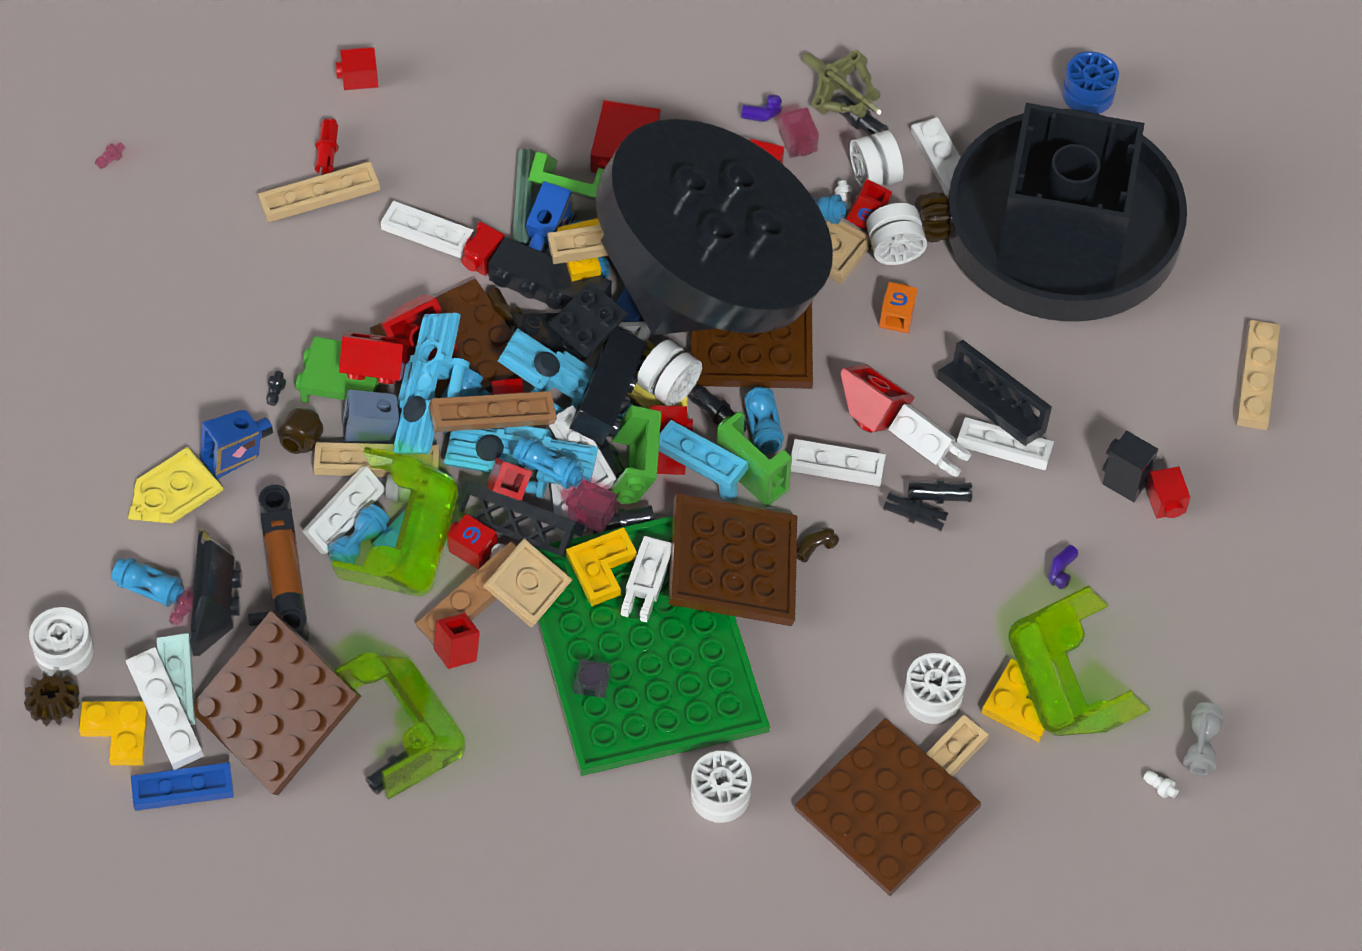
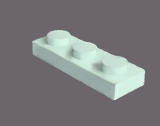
(177, 660)

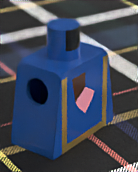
(551, 210)
(231, 441)

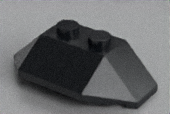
(213, 594)

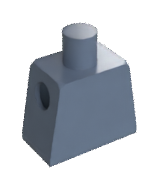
(370, 417)

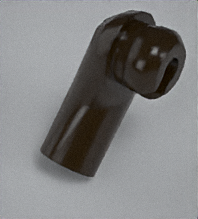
(501, 307)
(813, 540)

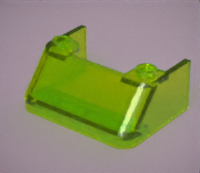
(423, 533)
(1041, 652)
(433, 739)

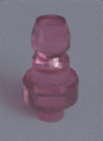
(113, 153)
(184, 606)

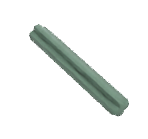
(523, 196)

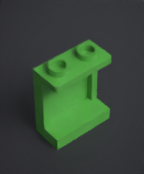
(544, 170)
(322, 373)
(641, 432)
(764, 477)

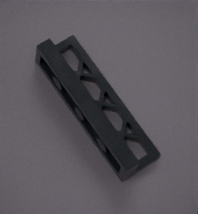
(995, 399)
(526, 510)

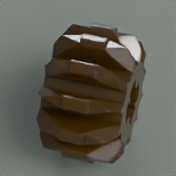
(934, 215)
(47, 709)

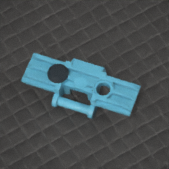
(547, 369)
(419, 382)
(481, 447)

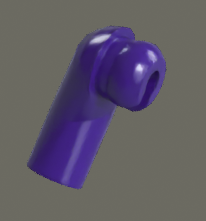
(765, 112)
(1059, 563)

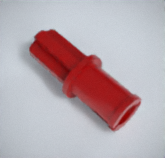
(326, 146)

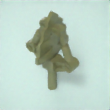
(834, 77)

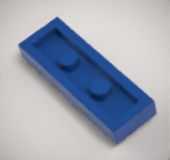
(182, 786)

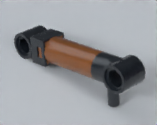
(282, 560)

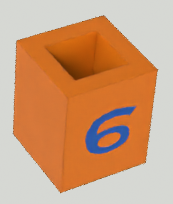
(898, 307)

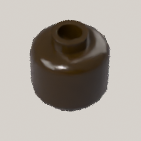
(300, 430)

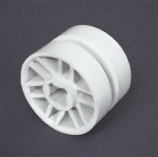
(876, 159)
(896, 234)
(669, 373)
(61, 641)
(934, 688)
(720, 786)

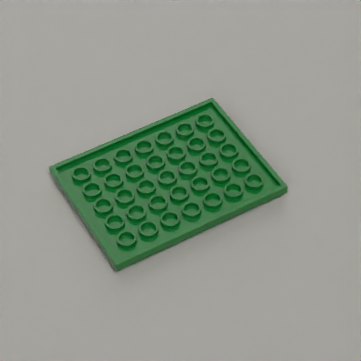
(672, 679)

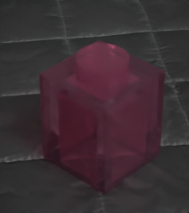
(798, 132)
(591, 505)

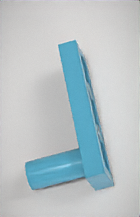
(703, 458)

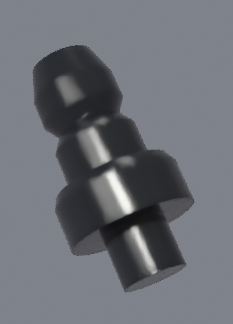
(276, 384)

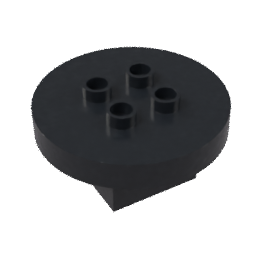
(1066, 214)
(710, 230)

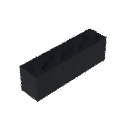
(536, 276)
(608, 385)

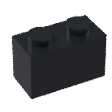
(1129, 465)

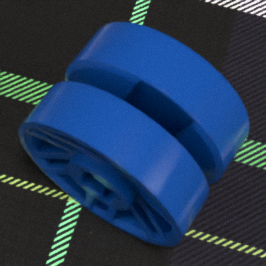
(1090, 82)

